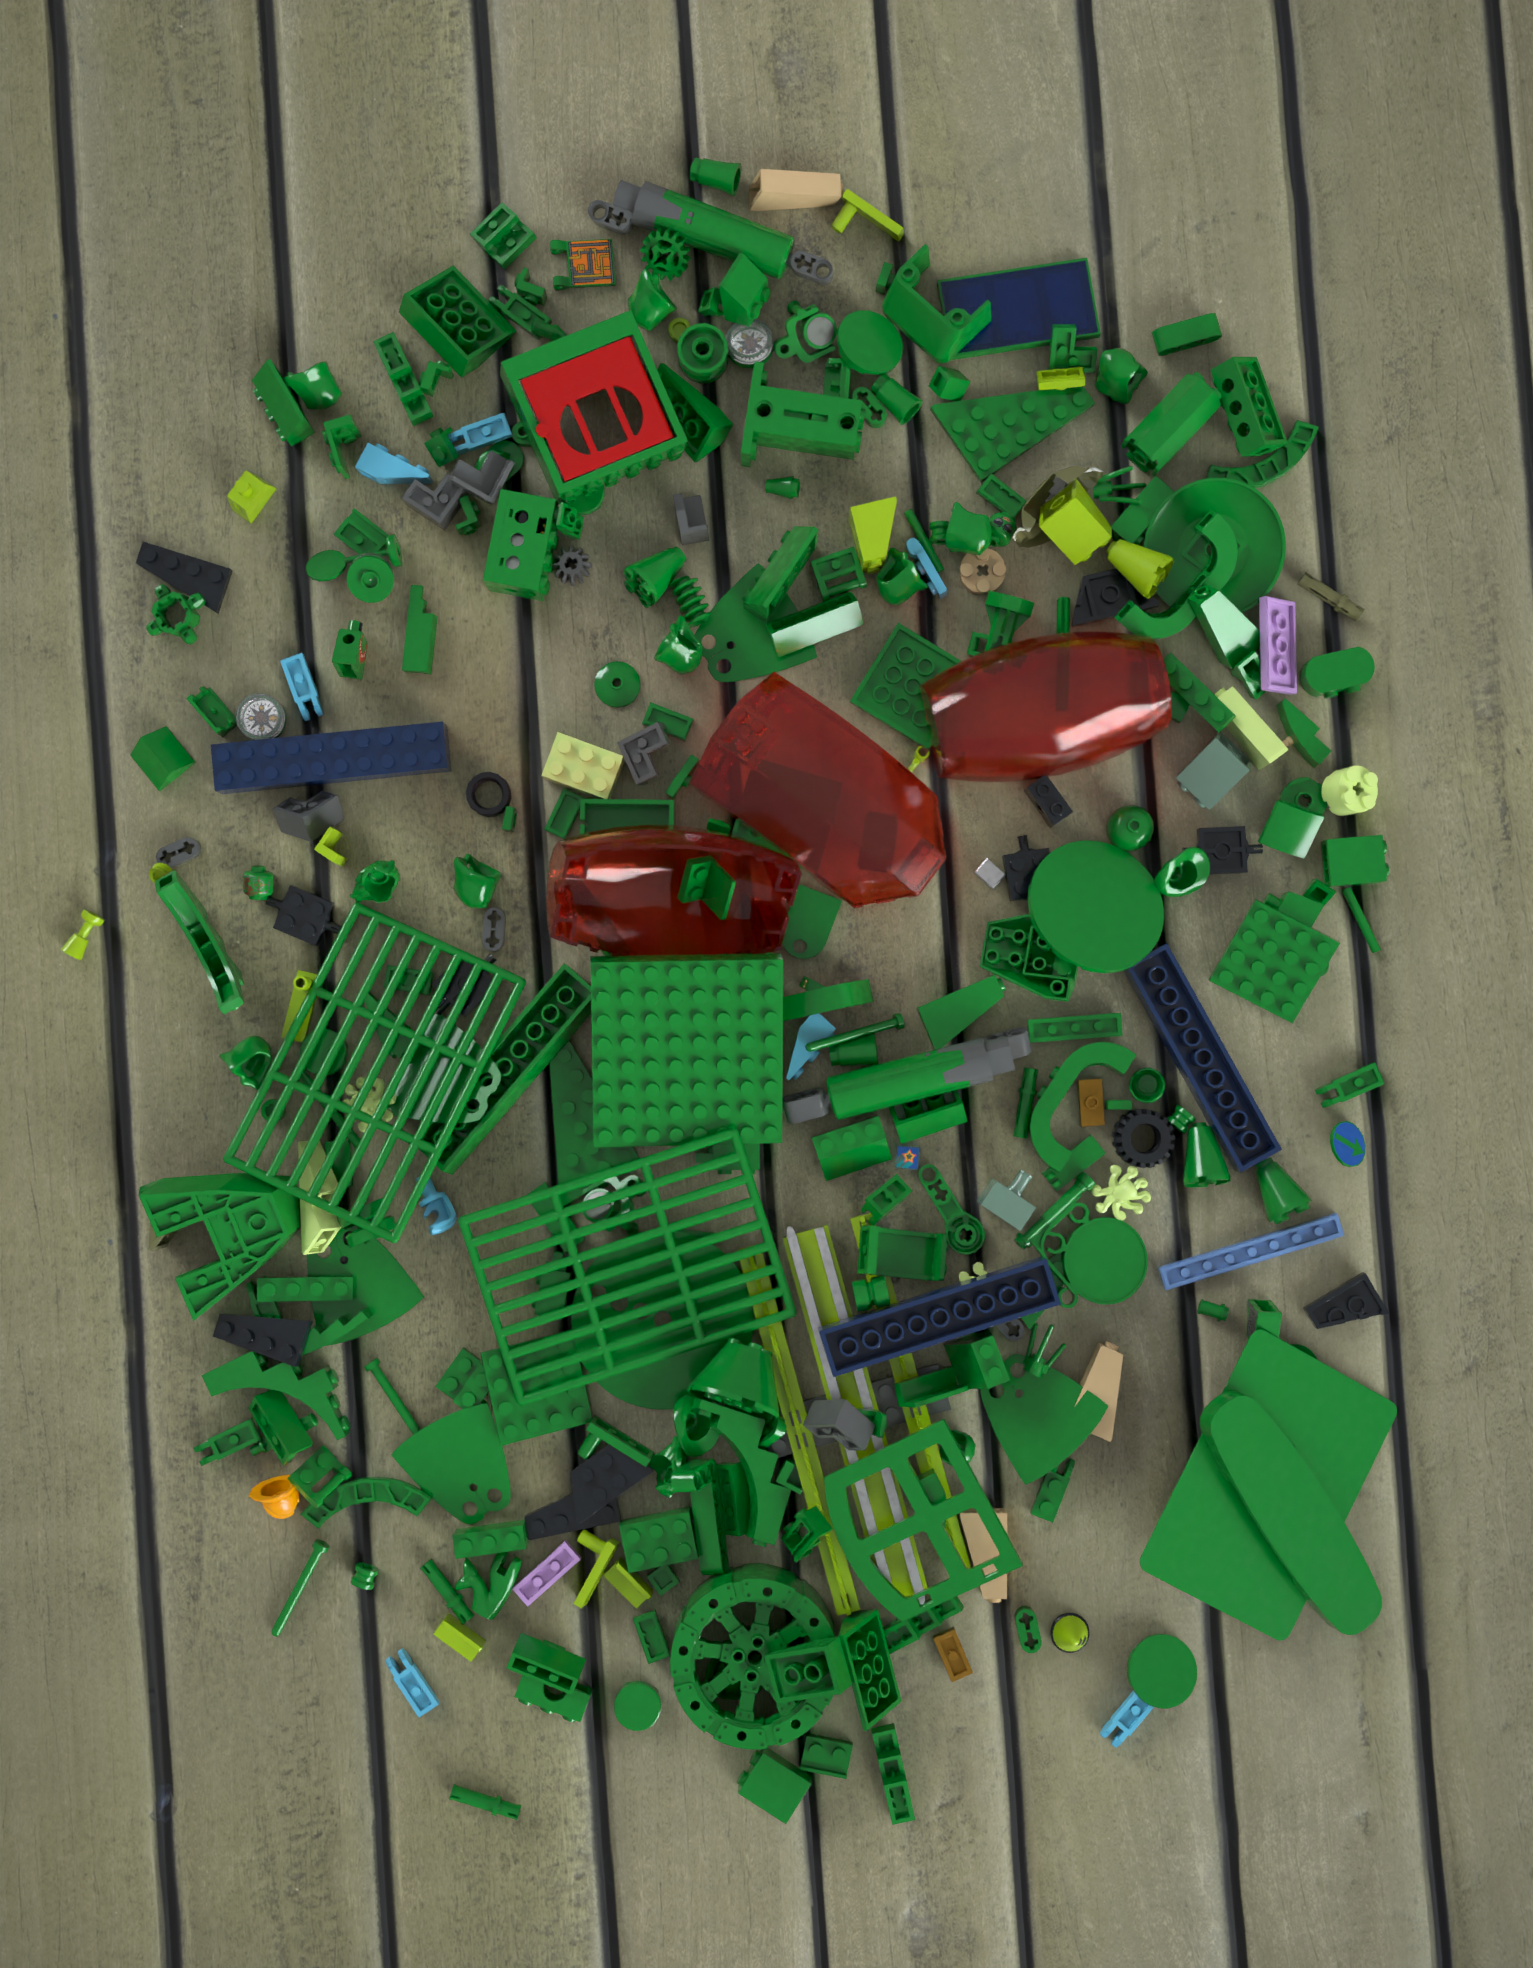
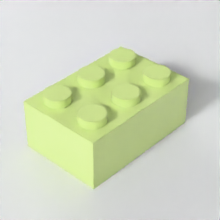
(583, 767)

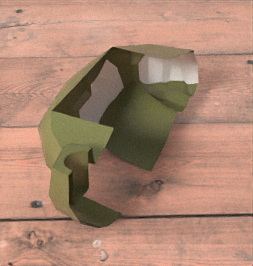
(1031, 533)

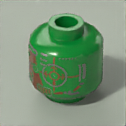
(258, 883)

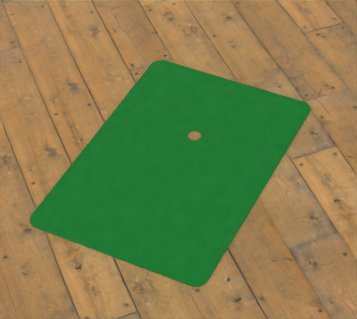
(1205, 1532)

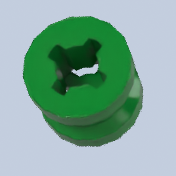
(938, 532)
(1181, 1119)
(364, 1576)

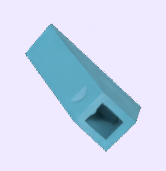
(389, 469)
(813, 1029)

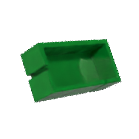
(613, 813)

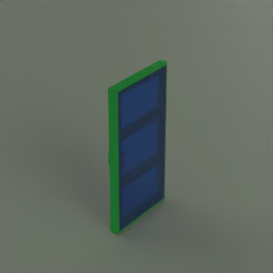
(1024, 305)

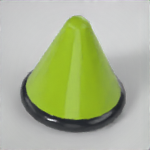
(1069, 1632)

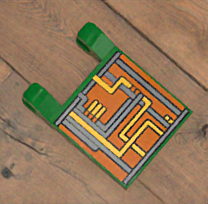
(588, 263)

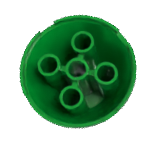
(740, 1379)

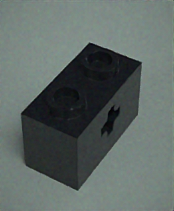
(1048, 801)

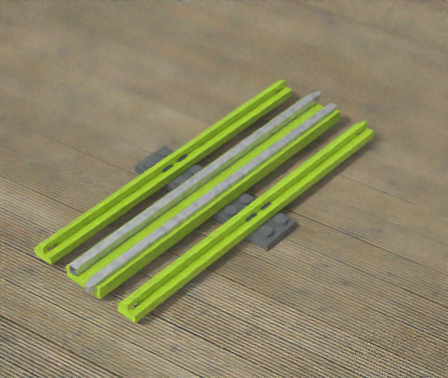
(878, 1495)

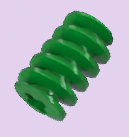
(690, 601)

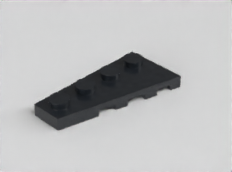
(186, 573)

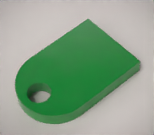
(810, 921)

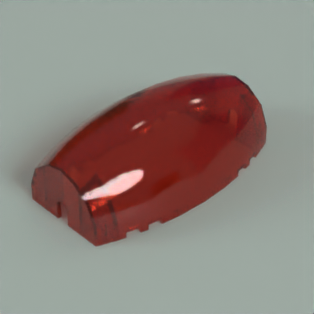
(1046, 705)
(623, 886)

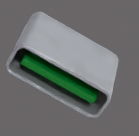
(989, 873)

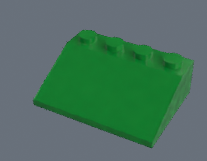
(456, 320)
(781, 572)
(869, 1666)

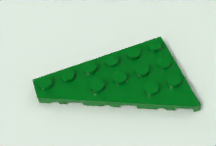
(1003, 427)
(574, 1124)

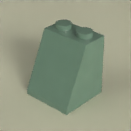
(1214, 771)

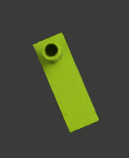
(855, 204)
(301, 987)
(606, 1551)

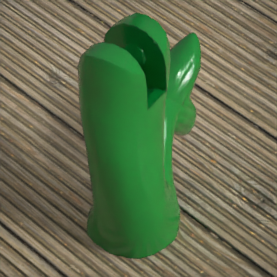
(502, 1580)

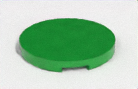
(869, 342)
(1162, 1671)

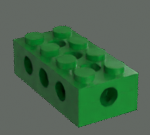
(1255, 403)

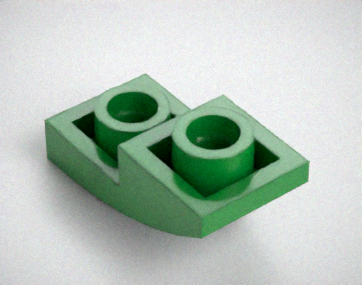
(569, 521)

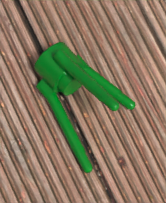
(1104, 488)
(1035, 1364)

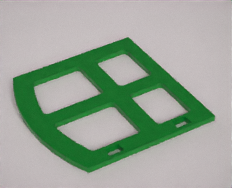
(927, 1518)

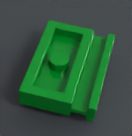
(361, 534)
(826, 1755)

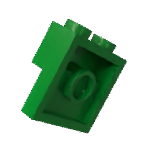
(465, 1380)

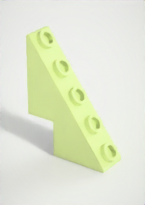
(317, 1225)

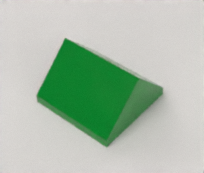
(161, 757)

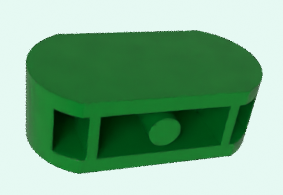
(1337, 672)

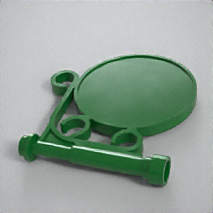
(1101, 1257)

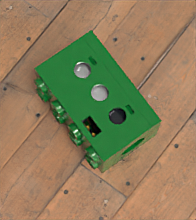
(522, 545)

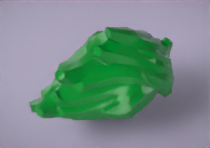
(376, 882)
(665, 1463)

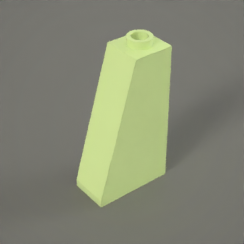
(1250, 730)

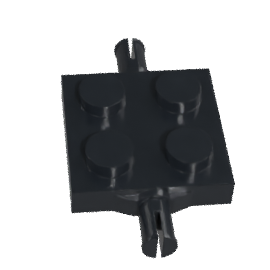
(1226, 849)
(1021, 867)
(303, 915)
(457, 983)

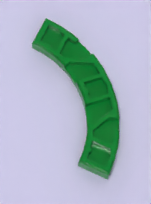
(1276, 464)
(368, 1490)

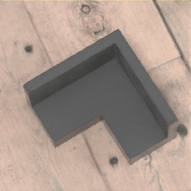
(484, 482)
(437, 505)
(691, 519)
(637, 751)
(309, 818)
(839, 1421)

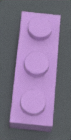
(546, 1573)

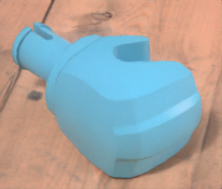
(439, 1204)

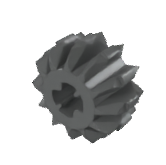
(565, 571)

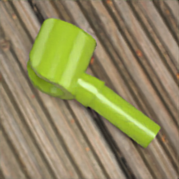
(917, 759)

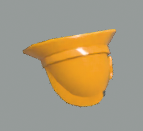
(277, 1496)

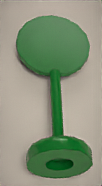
(332, 563)

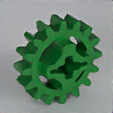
(670, 264)

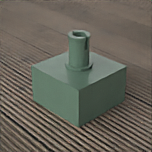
(1008, 1201)

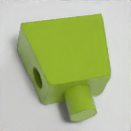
(250, 495)

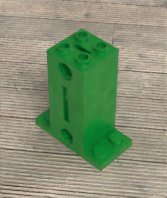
(799, 421)

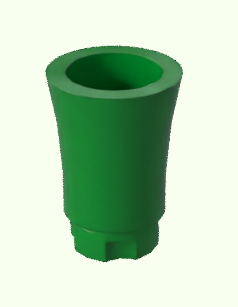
(716, 174)
(896, 398)
(855, 1052)

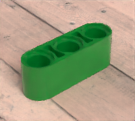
(1186, 334)

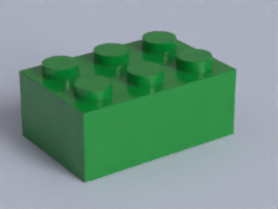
(659, 1539)

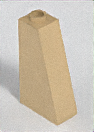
(793, 190)
(1103, 1380)
(982, 1549)

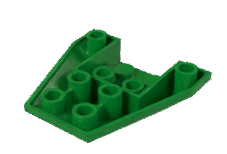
(1021, 957)

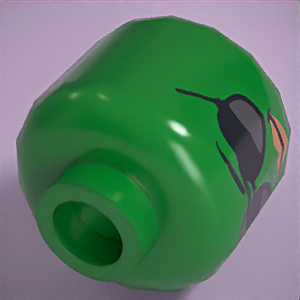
(1003, 528)

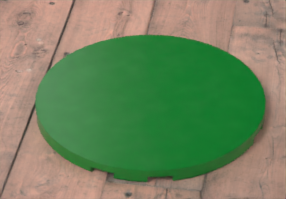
(1095, 906)

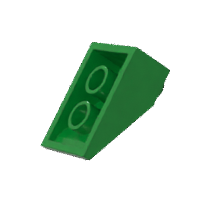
(809, 1670)

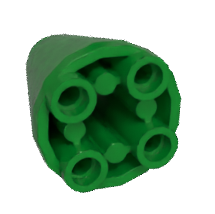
(653, 574)
(1279, 1192)

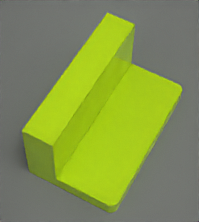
(327, 844)
(628, 1584)
(459, 1637)

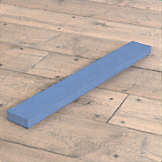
(1251, 1251)

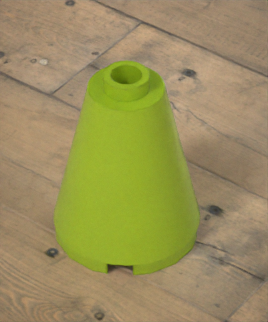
(1140, 565)

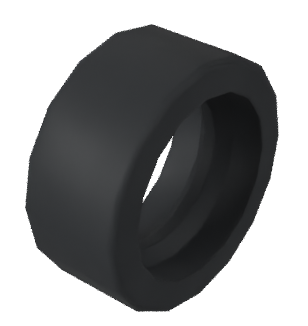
(483, 777)

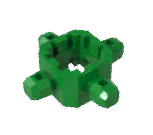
(182, 629)

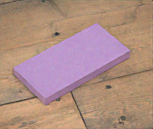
(1278, 645)

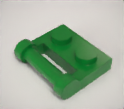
(836, 566)
(314, 1470)

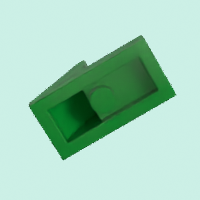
(1249, 672)

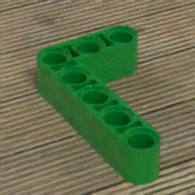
(827, 999)
(701, 1481)

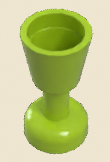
(77, 943)

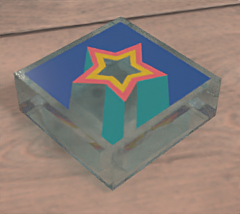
(907, 1157)

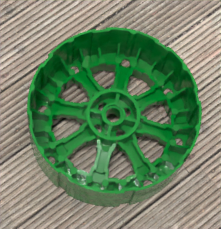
(697, 1697)

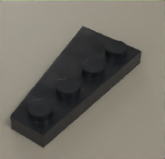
(268, 1336)
(560, 1518)

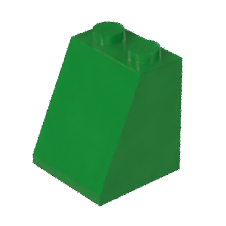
(977, 1360)

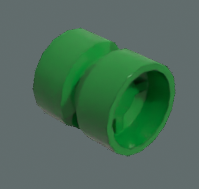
(871, 1293)

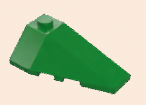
(700, 418)

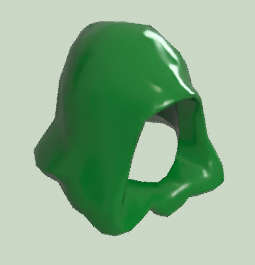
(649, 301)
(1114, 373)
(315, 386)
(968, 531)
(898, 578)
(680, 648)
(474, 884)
(249, 1060)

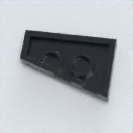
(1346, 1303)

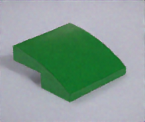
(503, 235)
(1290, 829)

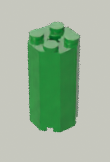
(1172, 423)

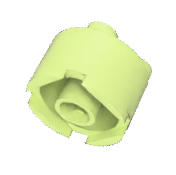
(1350, 790)

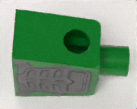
(1264, 1316)

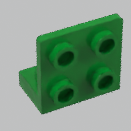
(340, 431)
(707, 882)

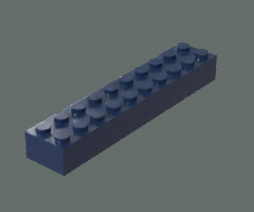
(331, 758)
(1202, 1059)
(939, 1316)

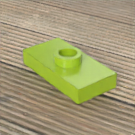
(1060, 378)

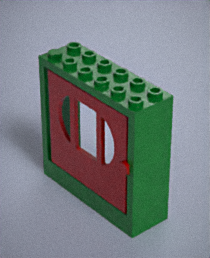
(576, 368)

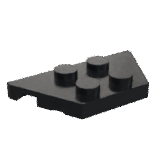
(1104, 595)
(603, 1480)

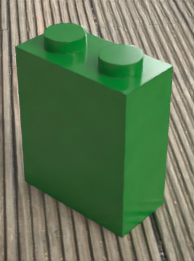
(1354, 861)
(773, 1784)

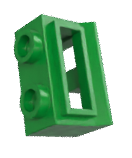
(816, 1526)

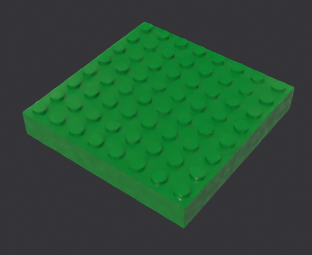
(686, 1048)

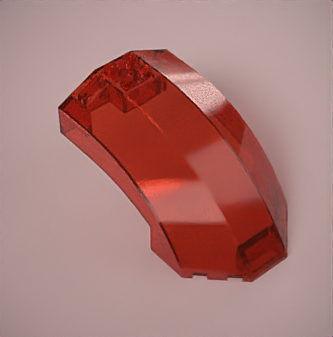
(823, 795)

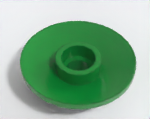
(623, 694)

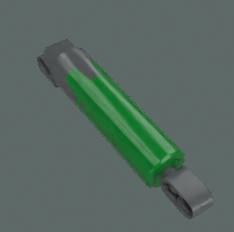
(706, 229)
(911, 1077)

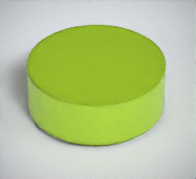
(677, 327)
(158, 870)

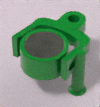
(815, 329)
(614, 1208)

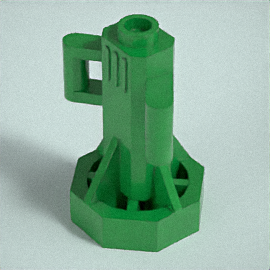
(1005, 616)

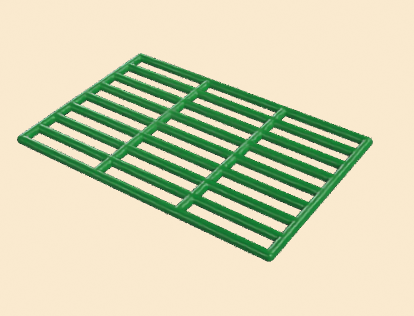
(354, 1112)
(575, 1259)

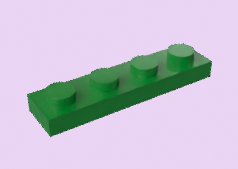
(1197, 694)
(1075, 1027)
(304, 1288)

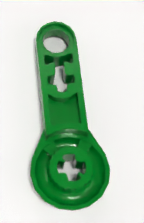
(954, 1217)

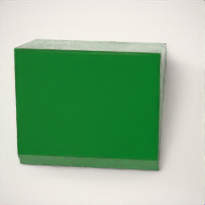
(1319, 892)

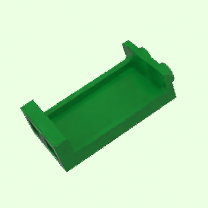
(902, 1253)

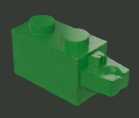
(752, 1152)
(548, 1280)

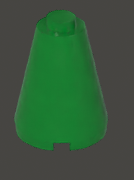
(1203, 1158)

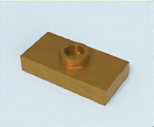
(1090, 1102)
(952, 1654)

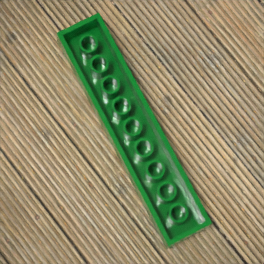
(520, 1057)

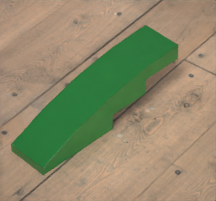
(403, 379)
(319, 1337)
(903, 1633)
(893, 1774)

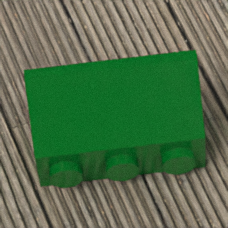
(281, 404)
(927, 1116)
(852, 1148)

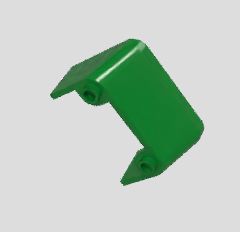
(935, 334)

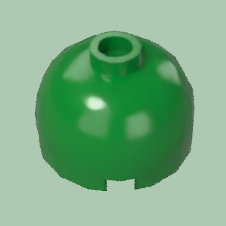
(1130, 828)

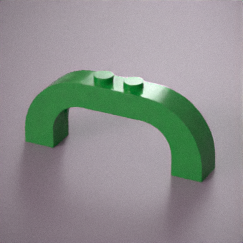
(1216, 575)
(1099, 1053)

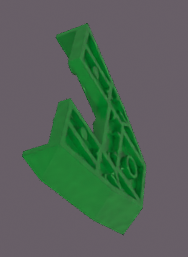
(243, 1217)

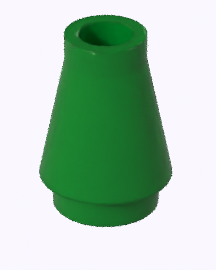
(785, 487)

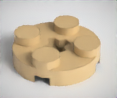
(982, 584)

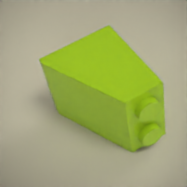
(1074, 523)
(871, 532)

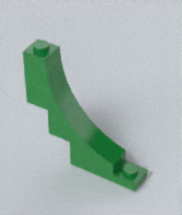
(766, 1499)

